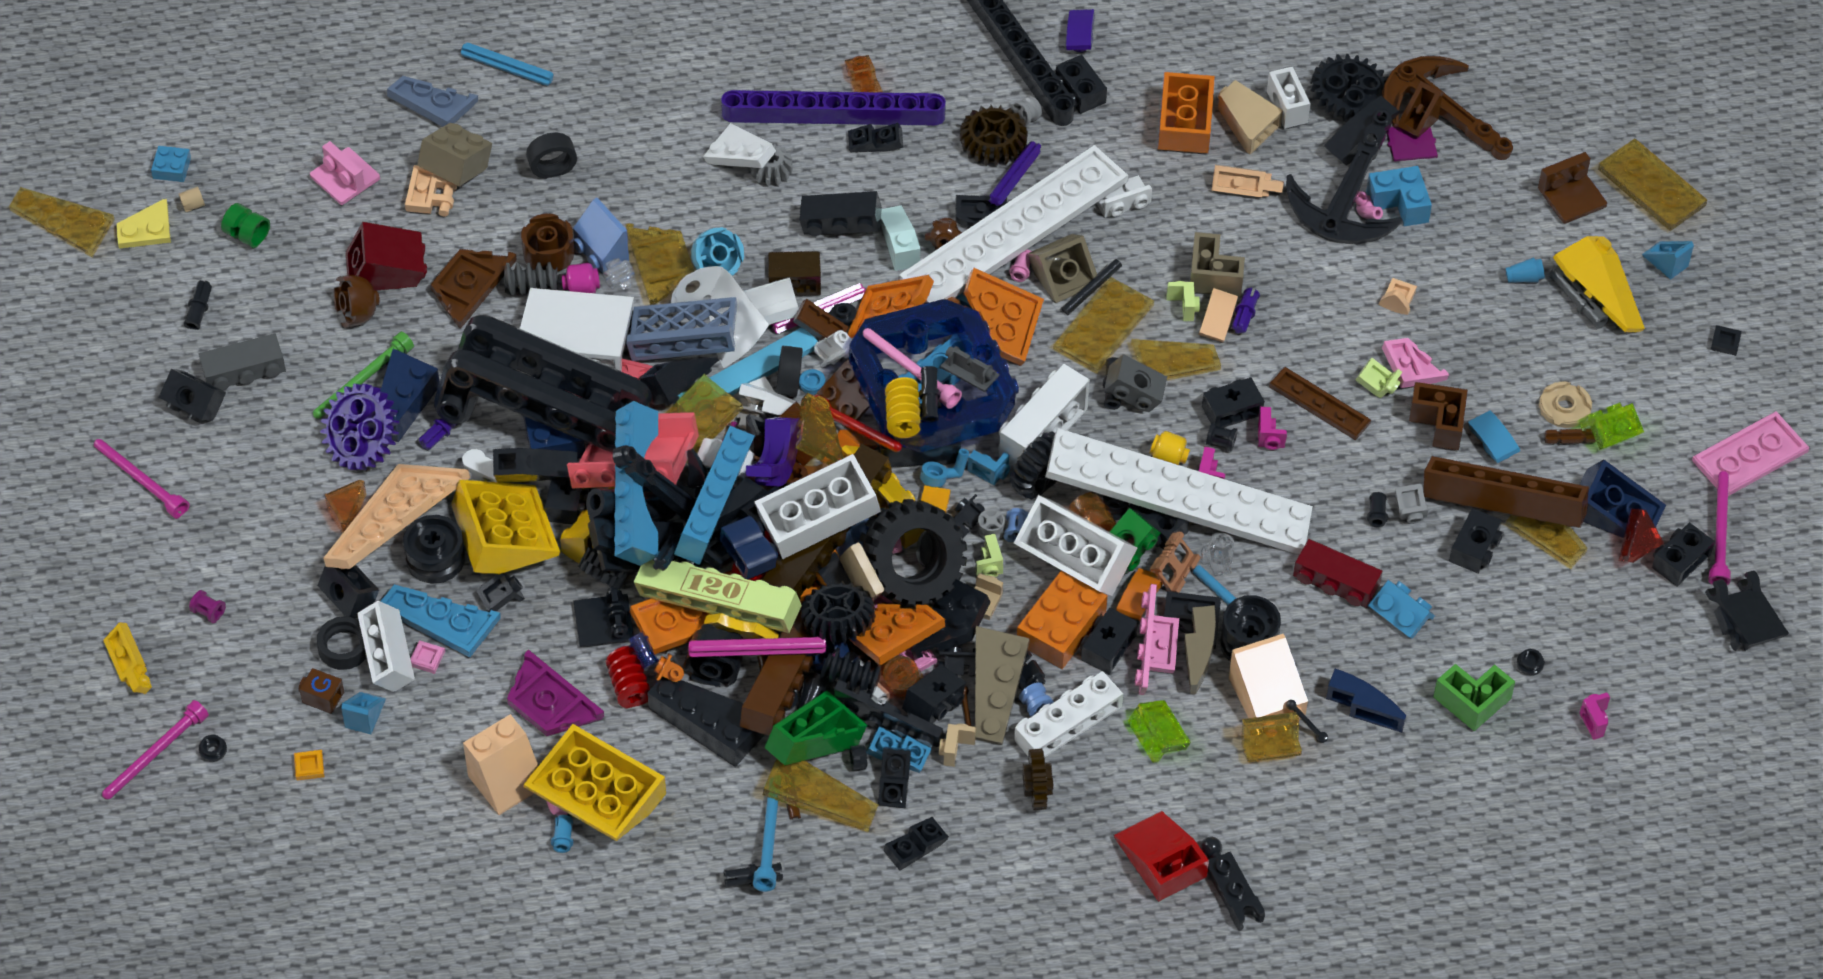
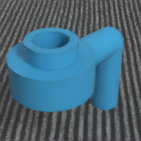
(935, 474)

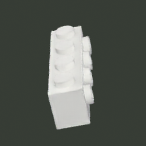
(1069, 715)

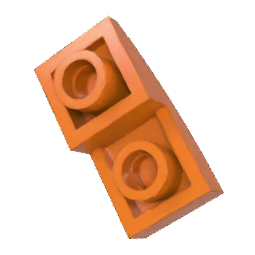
(1132, 597)

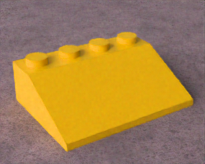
(503, 525)
(597, 783)

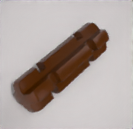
(1569, 436)

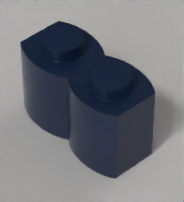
(748, 547)

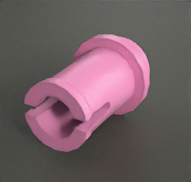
(1020, 267)

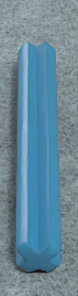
(507, 64)

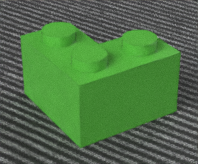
(1474, 699)

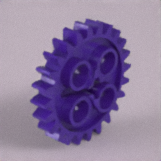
(359, 427)

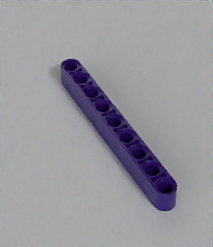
(833, 107)

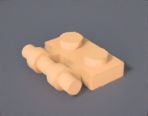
(423, 195)

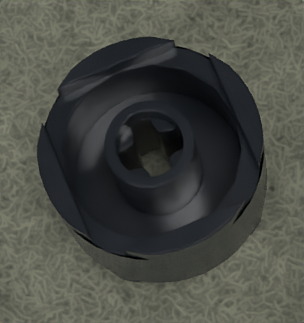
(713, 669)

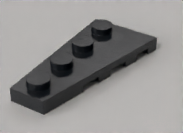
(603, 534)
(888, 717)

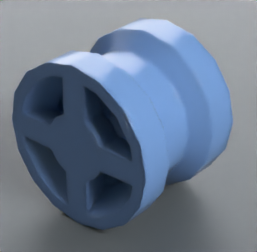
(1035, 698)

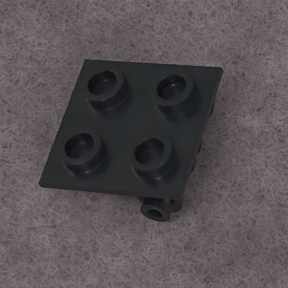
(603, 619)

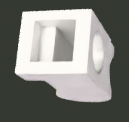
(479, 466)

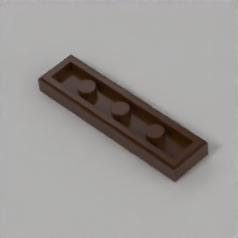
(1320, 403)

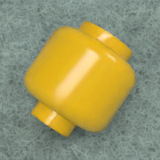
(1170, 448)

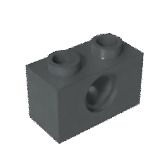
(1135, 383)

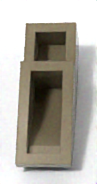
(1199, 645)

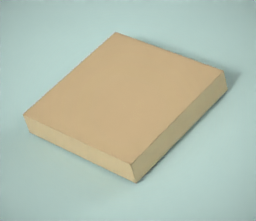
(861, 571)

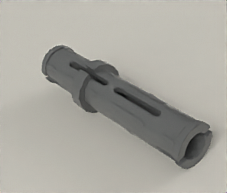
(1581, 300)

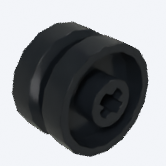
(434, 549)

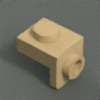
(956, 734)

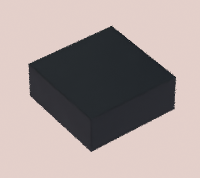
(1726, 340)

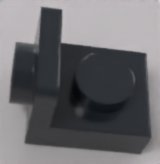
(500, 591)

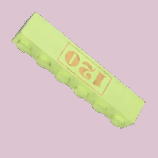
(720, 593)

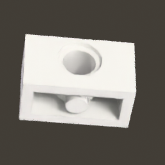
(1288, 95)

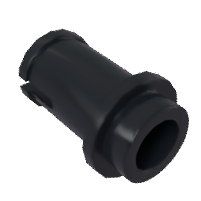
(1377, 516)

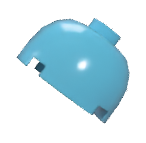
(718, 248)

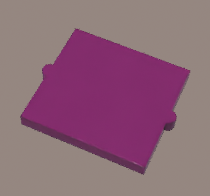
(1410, 147)

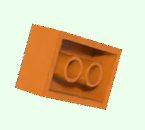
(1186, 112)
(1062, 619)

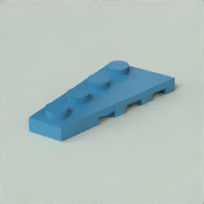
(447, 622)

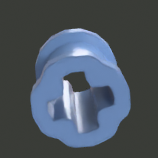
(1014, 524)

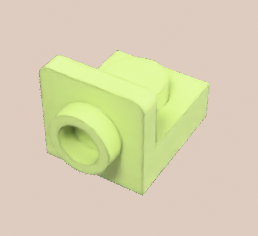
(992, 558)

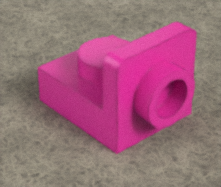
(1267, 433)
(1209, 464)
(1594, 715)

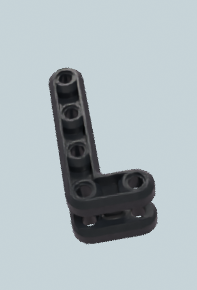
(487, 369)

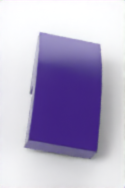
(1080, 30)

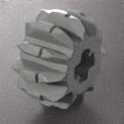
(777, 168)

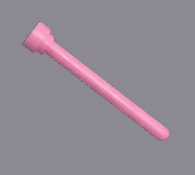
(948, 393)

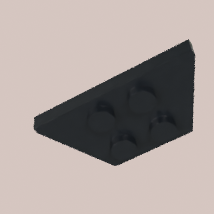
(962, 612)

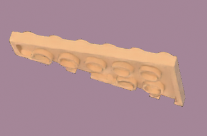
(396, 504)

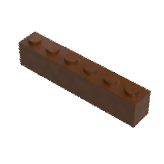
(1506, 491)
(776, 685)

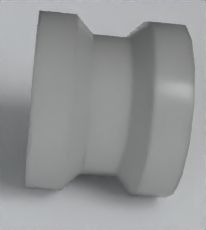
(1028, 109)
(988, 519)

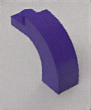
(778, 452)

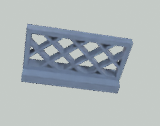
(684, 339)

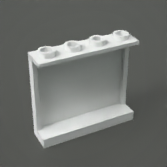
(581, 322)

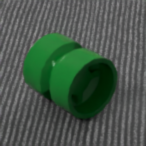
(244, 225)

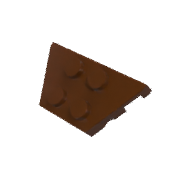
(469, 281)

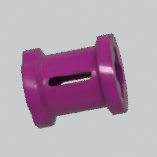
(207, 606)

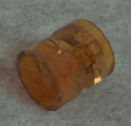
(1094, 510)
(901, 674)

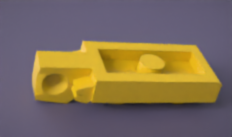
(127, 658)

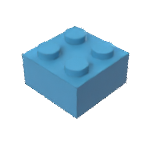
(171, 163)

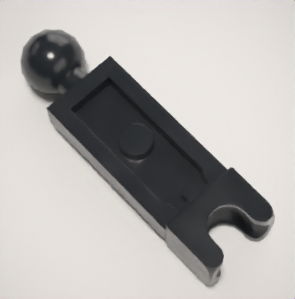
(1231, 883)

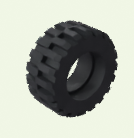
(945, 557)

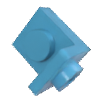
(987, 468)

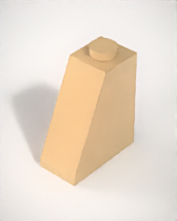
(1248, 115)

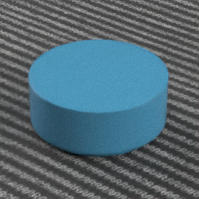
(811, 381)

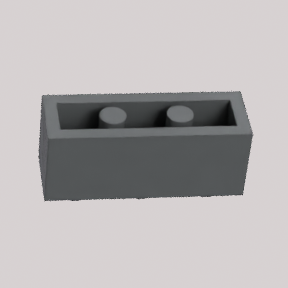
(243, 362)

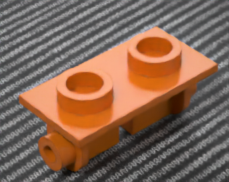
(668, 669)

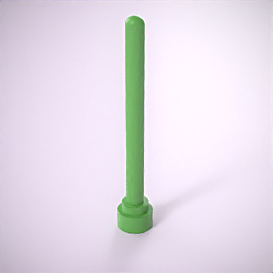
(399, 342)

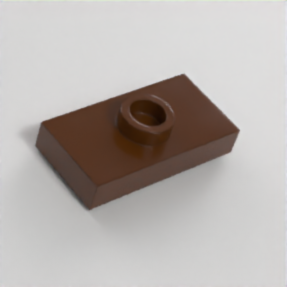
(817, 320)

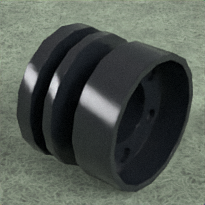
(1247, 622)

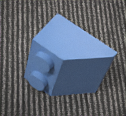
(600, 236)

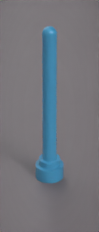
(764, 876)

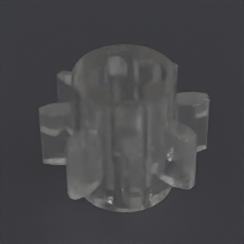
(618, 274)

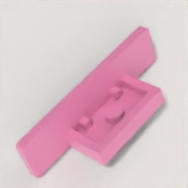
(1159, 642)

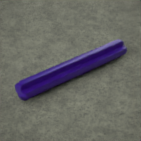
(1015, 173)

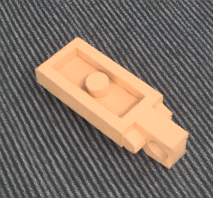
(1244, 181)

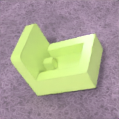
(1184, 291)
(1378, 378)

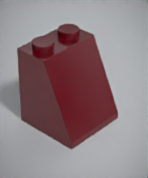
(387, 256)

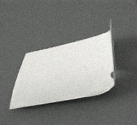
(720, 284)

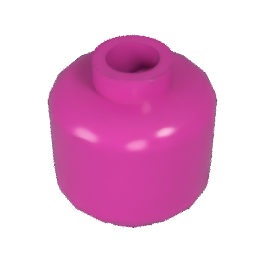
(581, 278)

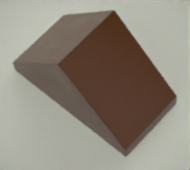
(1421, 110)

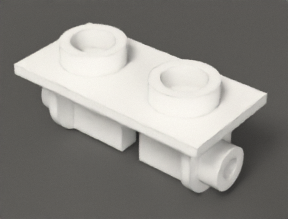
(833, 348)

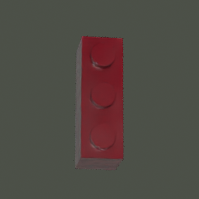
(1337, 573)

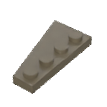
(998, 674)

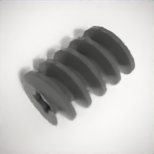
(530, 278)

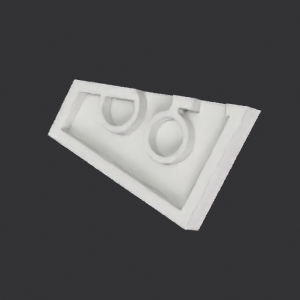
(739, 149)

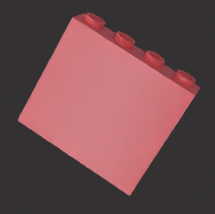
(667, 453)

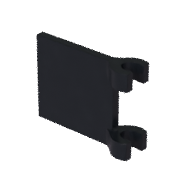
(1748, 610)

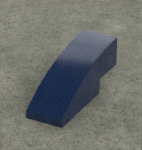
(1365, 701)

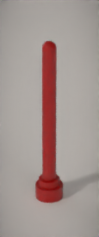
(864, 429)

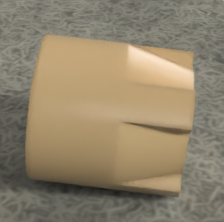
(191, 199)

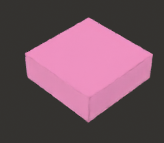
(427, 656)

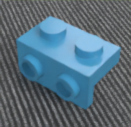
(1401, 609)

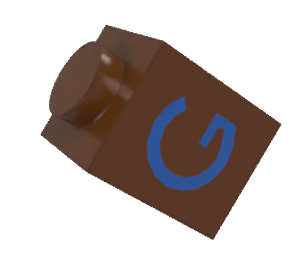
(321, 690)

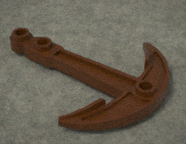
(1406, 79)

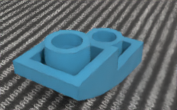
(1494, 436)
(884, 738)

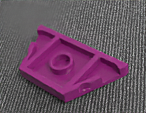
(549, 699)

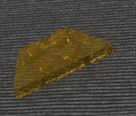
(660, 259)

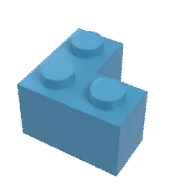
(1401, 189)

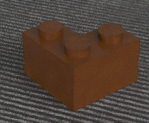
(1440, 407)

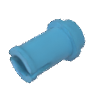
(562, 836)

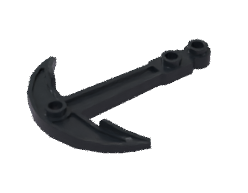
(1346, 230)
(647, 476)

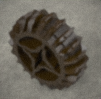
(993, 141)

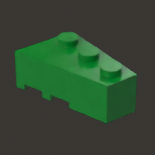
(815, 731)

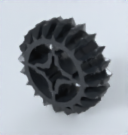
(1031, 468)
(838, 612)

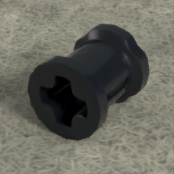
(1213, 439)

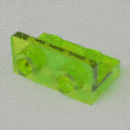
(1614, 426)
(1157, 729)

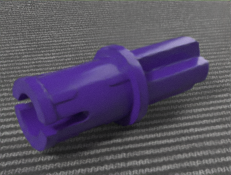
(1245, 311)
(435, 433)

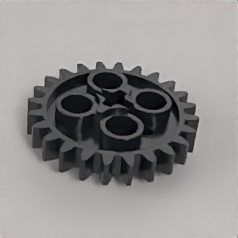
(1340, 76)

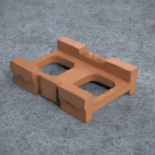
(1179, 568)

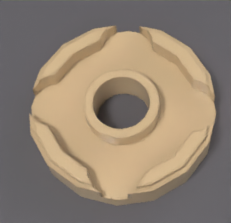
(1561, 416)

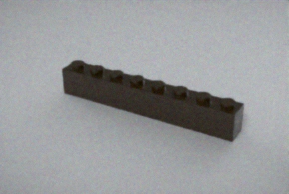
(800, 569)

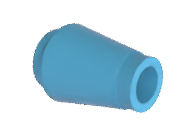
(1526, 271)

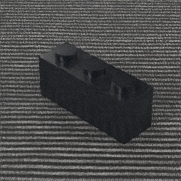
(840, 213)

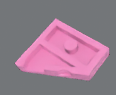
(1413, 363)

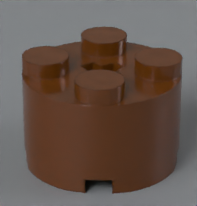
(547, 241)

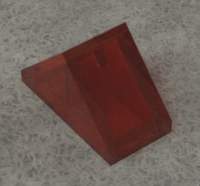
(1640, 537)

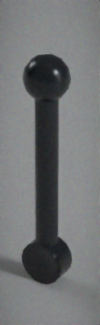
(1320, 736)

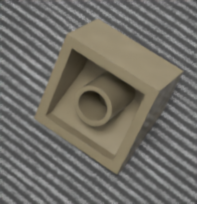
(1063, 266)

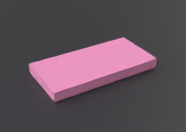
(1752, 452)

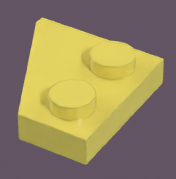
(145, 227)

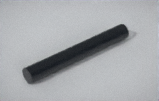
(1091, 287)

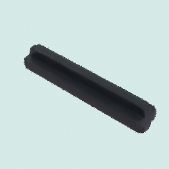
(666, 553)

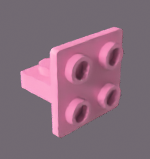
(343, 173)

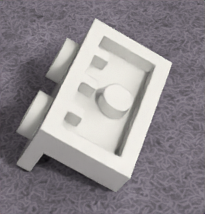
(1128, 196)

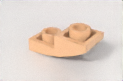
(1218, 315)

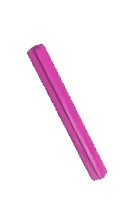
(752, 647)

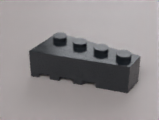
(704, 717)

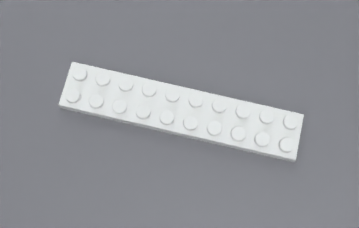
(1020, 223)
(1179, 491)

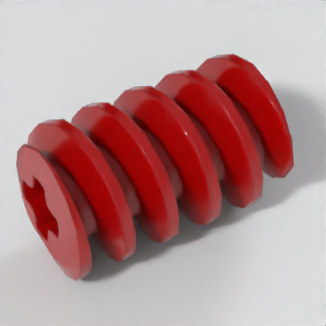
(627, 677)

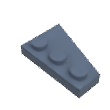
(431, 102)

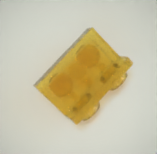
(1271, 737)

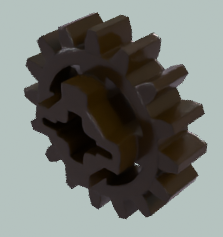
(1037, 779)

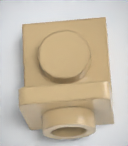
(994, 590)

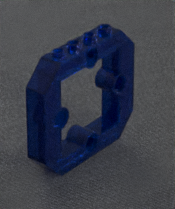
(913, 330)

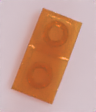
(862, 74)

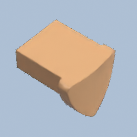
(1398, 296)

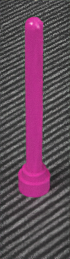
(173, 503)
(1720, 569)
(194, 714)

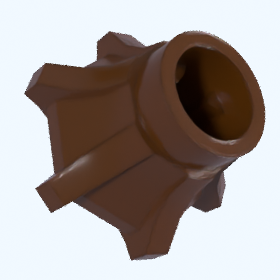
(942, 232)

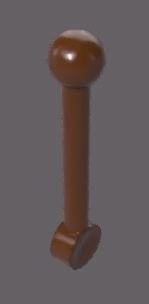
(966, 708)

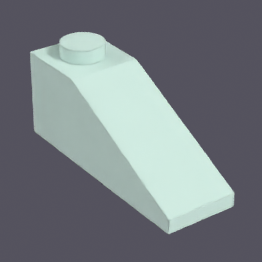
(900, 238)

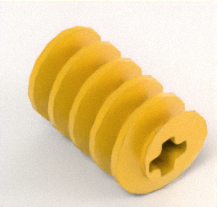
(902, 407)

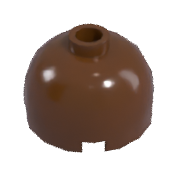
(355, 296)

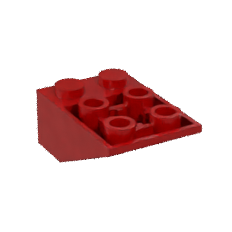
(1163, 855)

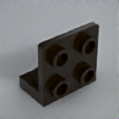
(801, 268)

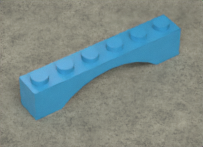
(714, 495)
(634, 530)

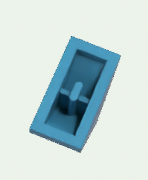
(1670, 256)
(362, 712)

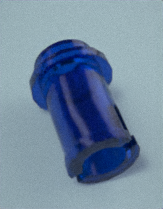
(643, 650)

